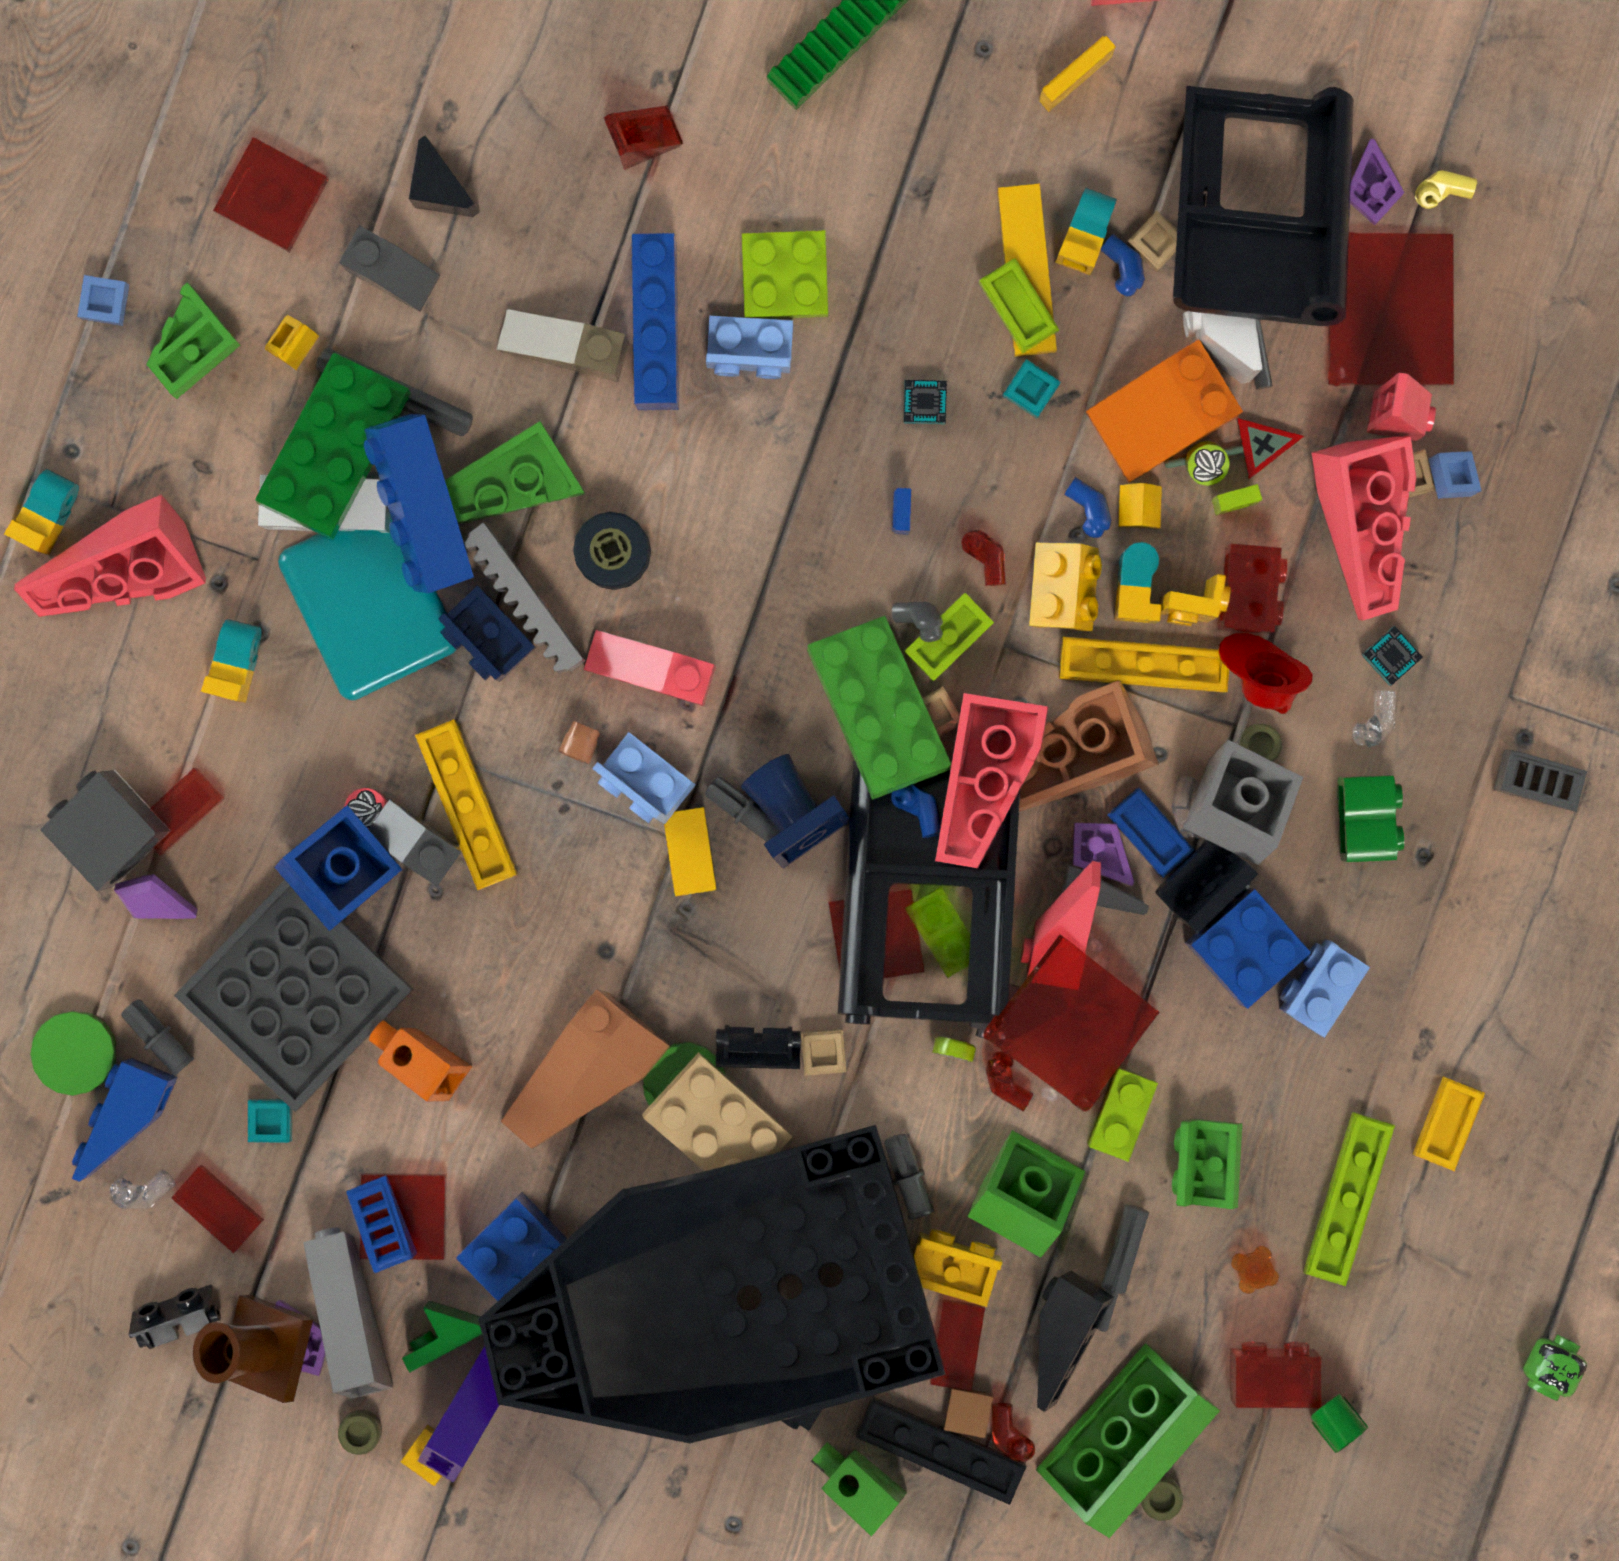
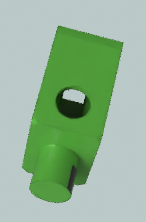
(872, 1500)

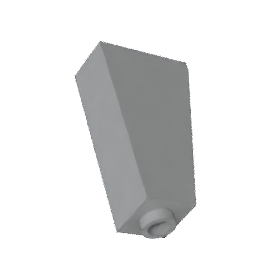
(346, 1316)

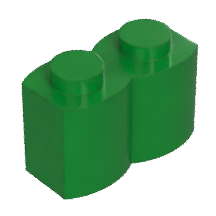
(1369, 818)

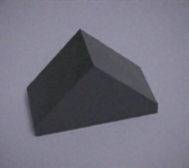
(435, 185)

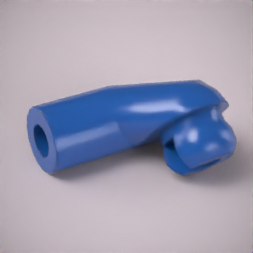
(1129, 264)
(1095, 507)
(921, 805)

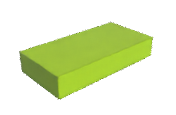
(1018, 305)

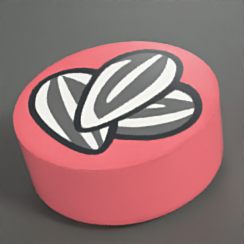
(366, 804)

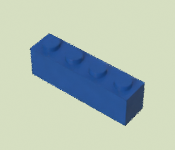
(655, 321)
(418, 503)

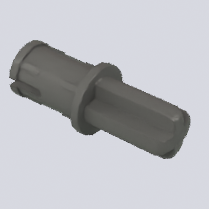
(741, 808)
(156, 1036)
(908, 1176)

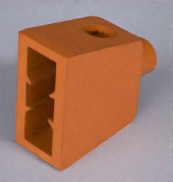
(432, 1070)

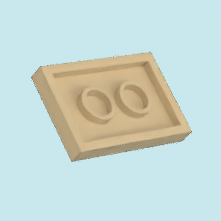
(714, 1118)

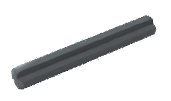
(419, 402)

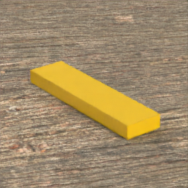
(1025, 241)
(1143, 664)
(466, 804)

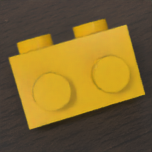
(1065, 586)
(1189, 609)
(956, 1268)

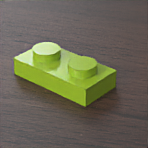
(961, 628)
(1122, 1114)

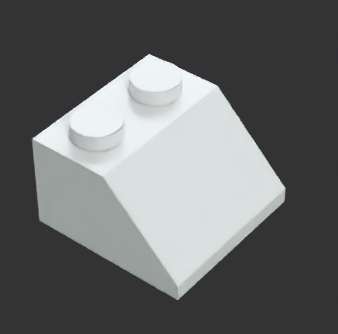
(1228, 341)

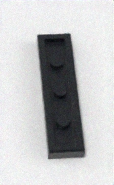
(940, 1450)

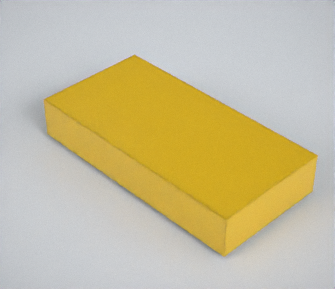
(1077, 73)
(690, 852)
(1448, 1123)

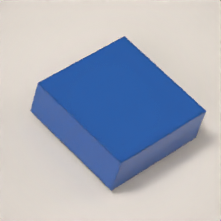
(901, 511)

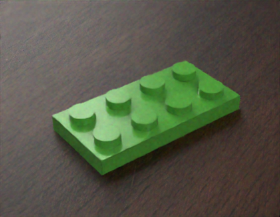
(878, 707)

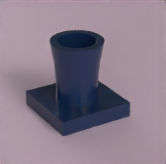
(792, 810)

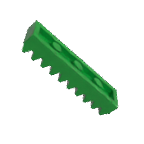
(829, 47)

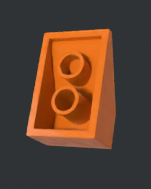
(1164, 411)

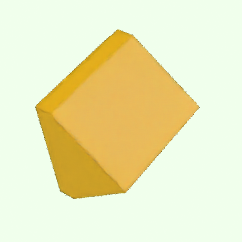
(291, 341)
(1140, 506)

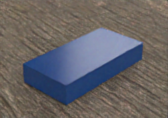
(1150, 832)

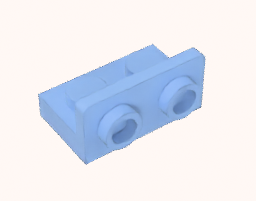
(749, 346)
(645, 779)
(1323, 987)

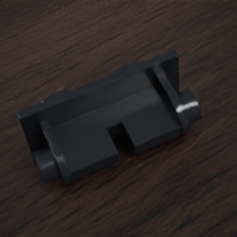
(745, 1049)
(155, 1322)

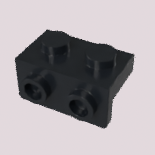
(1206, 885)

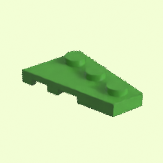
(513, 478)

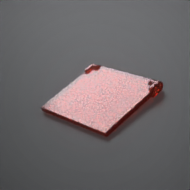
(1396, 311)
(1071, 1023)

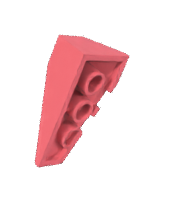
(1365, 507)
(126, 558)
(989, 765)

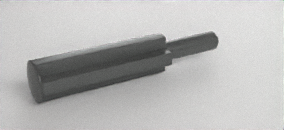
(1123, 1256)

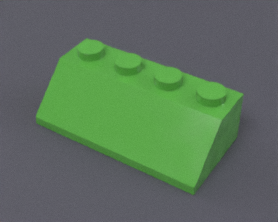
(1127, 1441)

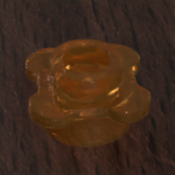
(1264, 1277)

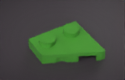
(190, 344)

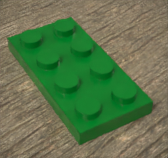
(325, 452)

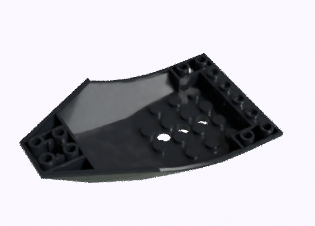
(643, 1315)

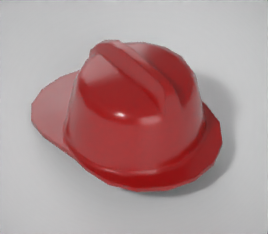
(1266, 672)

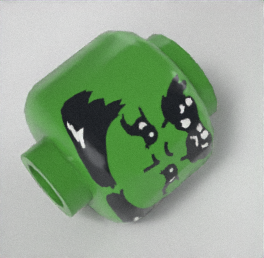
(1555, 1367)

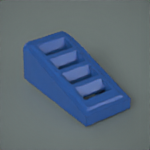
(372, 1245)

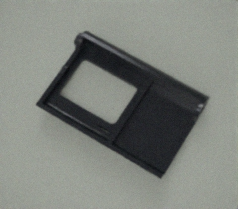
(1264, 261)
(890, 850)

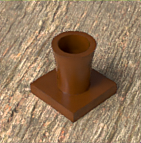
(257, 1351)

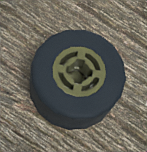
(625, 556)

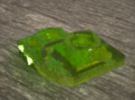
(942, 930)

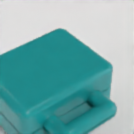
(363, 609)

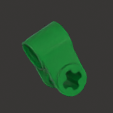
(1338, 1423)

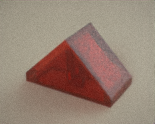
(642, 134)

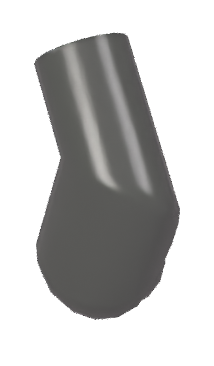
(924, 617)

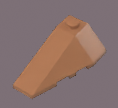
(1089, 747)
(589, 1063)

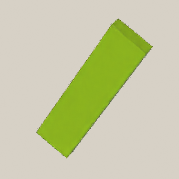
(1349, 1199)

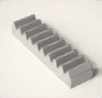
(522, 593)

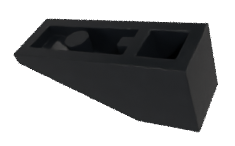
(1066, 1328)

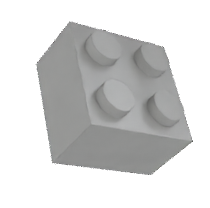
(1243, 802)

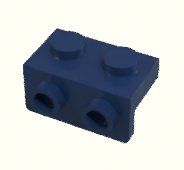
(486, 635)

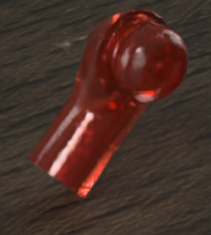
(987, 552)
(1002, 1083)
(1007, 1437)

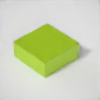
(1236, 499)

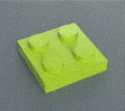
(785, 275)

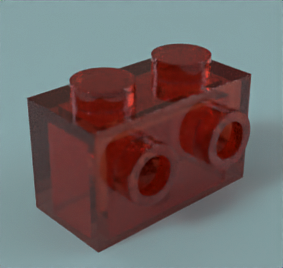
(1254, 583)
(1275, 1376)

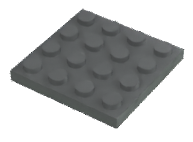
(293, 995)

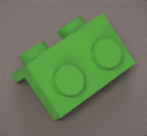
(1208, 1163)

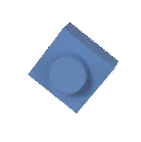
(103, 300)
(1454, 474)

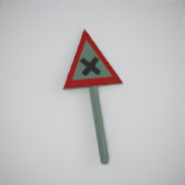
(1259, 446)

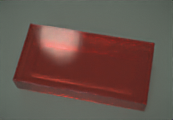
(185, 807)
(217, 1208)
(959, 1343)

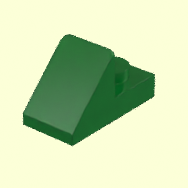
(452, 1330)

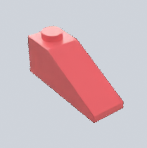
(1401, 409)
(650, 667)
(1067, 916)

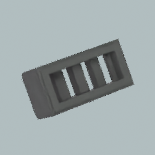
(1508, 772)
(1109, 895)

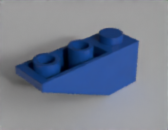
(132, 1104)

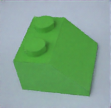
(1027, 1194)

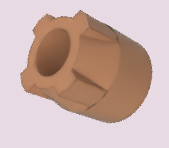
(579, 742)

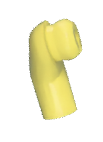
(1442, 184)

